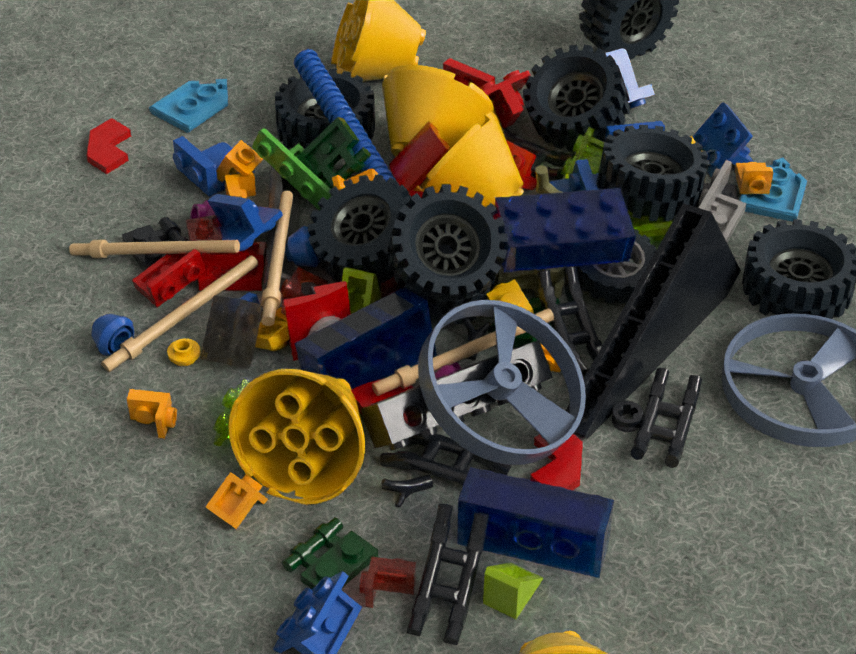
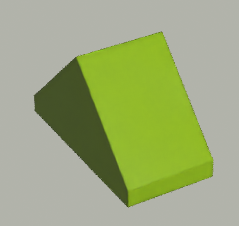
(362, 288)
(509, 588)

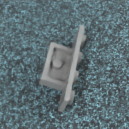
(725, 209)

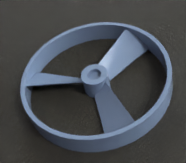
(505, 383)
(832, 421)

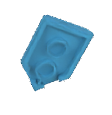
(192, 104)
(784, 196)

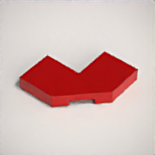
(102, 145)
(564, 466)

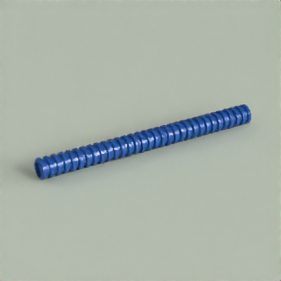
(334, 105)

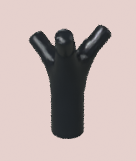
(475, 333)
(407, 487)

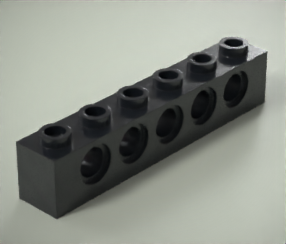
(386, 417)

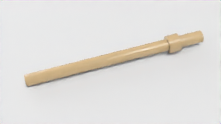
(102, 248)
(271, 295)
(133, 346)
(407, 375)

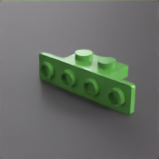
(290, 167)

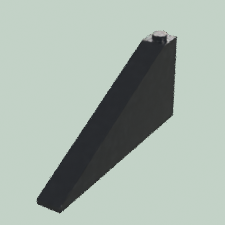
(673, 297)

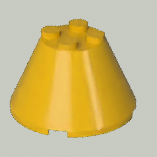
(376, 39)
(430, 94)
(480, 163)
(298, 434)

